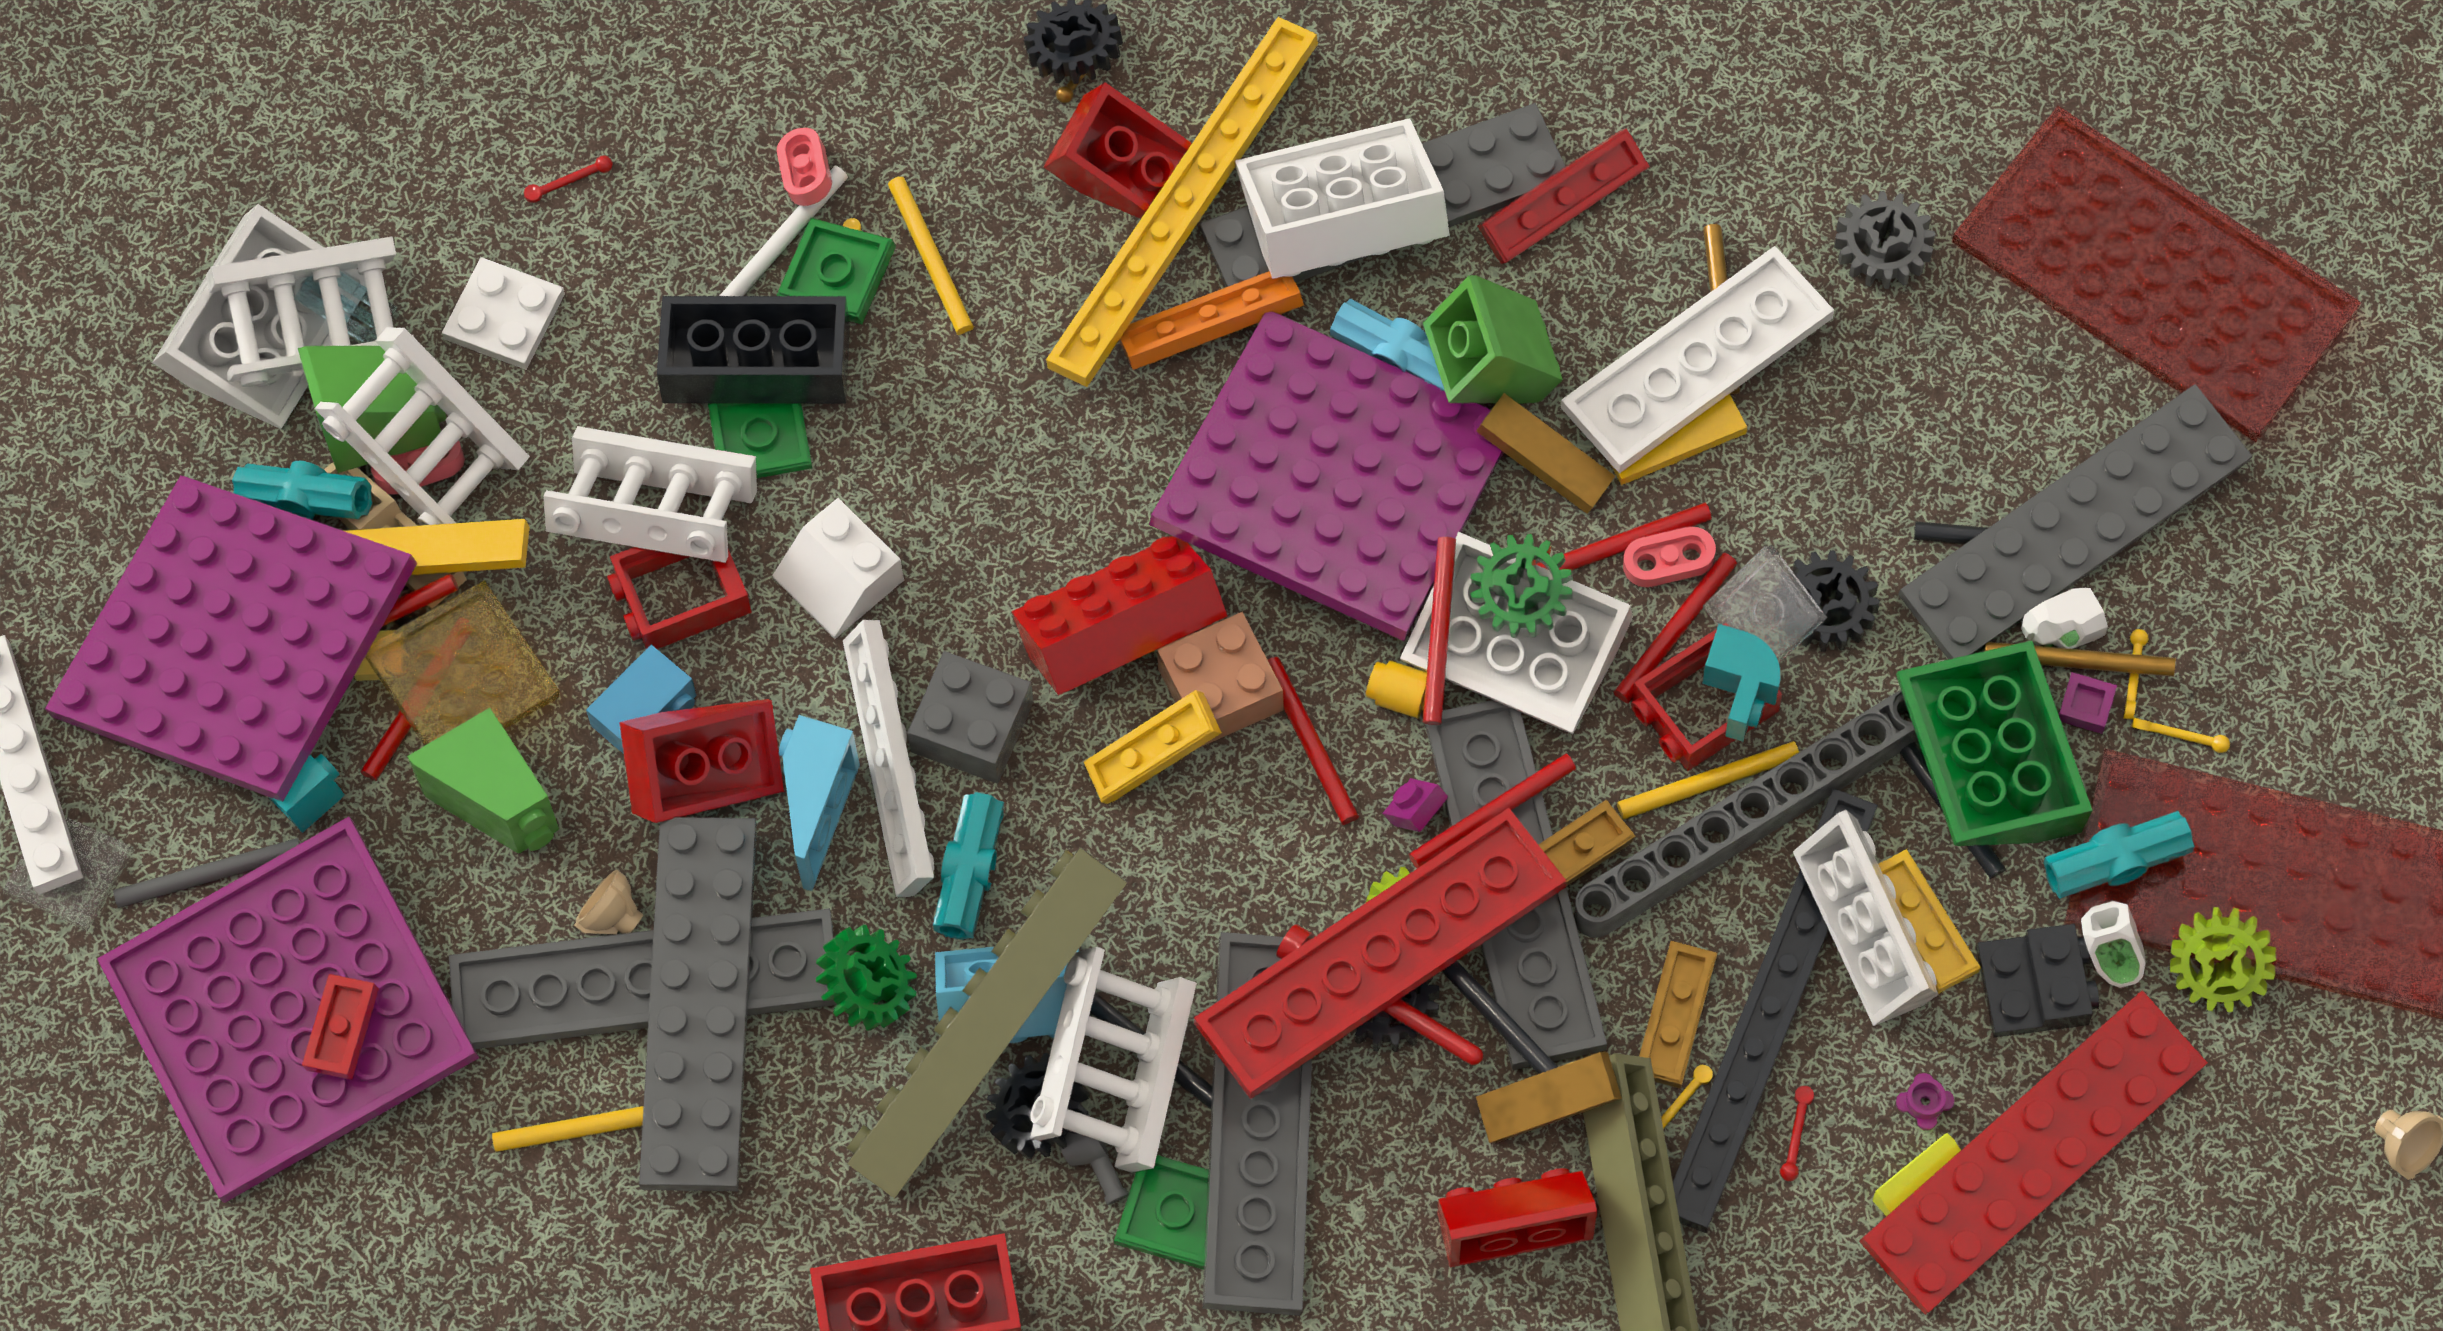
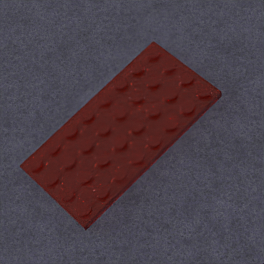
(2156, 272)
(2338, 888)

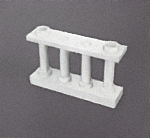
(280, 275)
(433, 388)
(655, 464)
(1156, 1050)

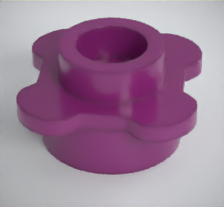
(1925, 1087)

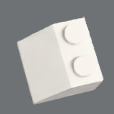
(838, 568)

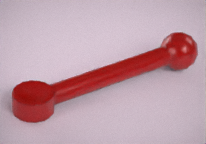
(534, 193)
(1803, 1096)

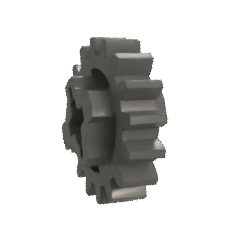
(1903, 250)

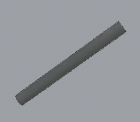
(200, 874)

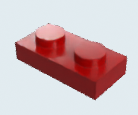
(340, 1026)

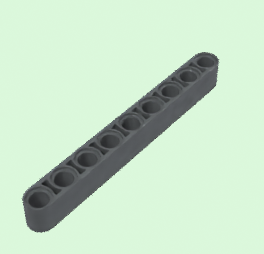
(1740, 830)

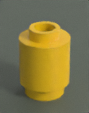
(1397, 688)

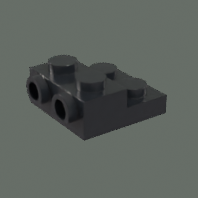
(2037, 981)

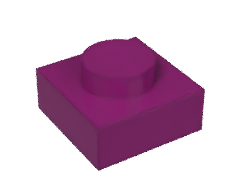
(2087, 703)
(1415, 804)

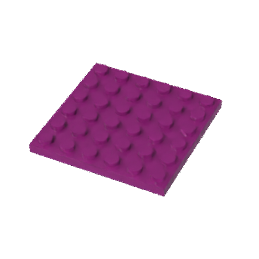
(1330, 474)
(231, 637)
(234, 993)

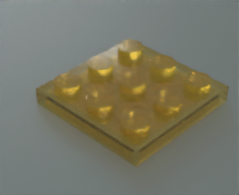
(459, 665)

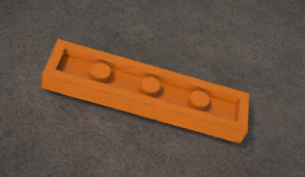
(1208, 318)

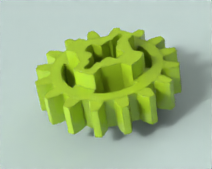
(2227, 979)

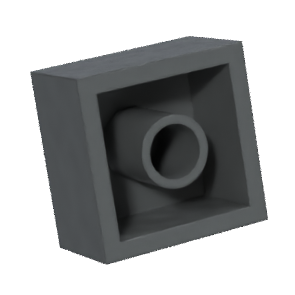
(970, 717)

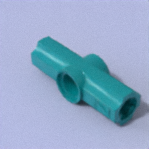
(304, 490)
(2118, 854)
(968, 866)

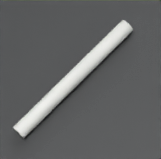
(780, 240)

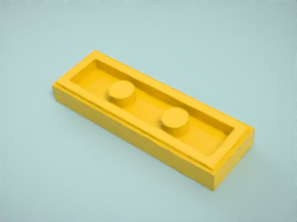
(1710, 429)
(1152, 747)
(1935, 932)

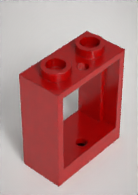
(641, 561)
(1650, 711)

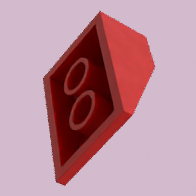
(1116, 151)
(701, 758)

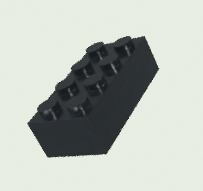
(753, 349)

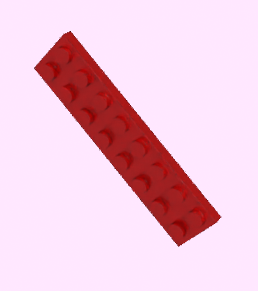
(1379, 953)
(2033, 1152)

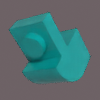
(1744, 667)

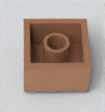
(1228, 669)

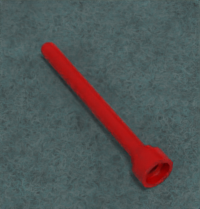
(1400, 1009)

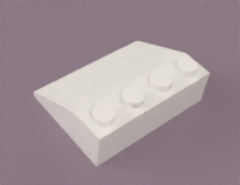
(1343, 198)
(205, 338)
(1540, 675)
(1865, 919)

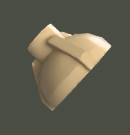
(609, 908)
(2410, 1140)

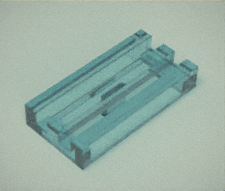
(354, 288)

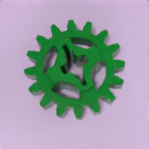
(1540, 588)
(866, 977)

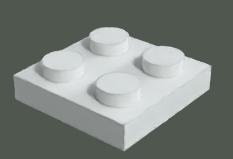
(503, 313)

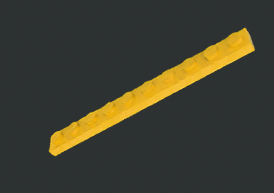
(1181, 202)

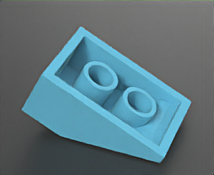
(819, 774)

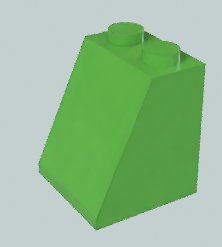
(1491, 345)
(338, 373)
(486, 783)

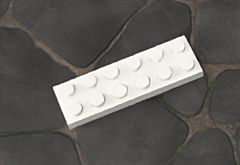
(1697, 359)

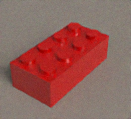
(1119, 613)
(921, 1289)

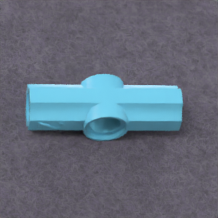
(1394, 342)

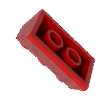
(1516, 1217)

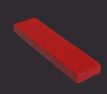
(1563, 196)

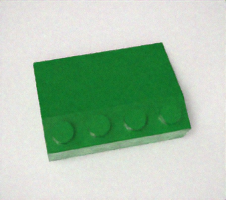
(1996, 747)

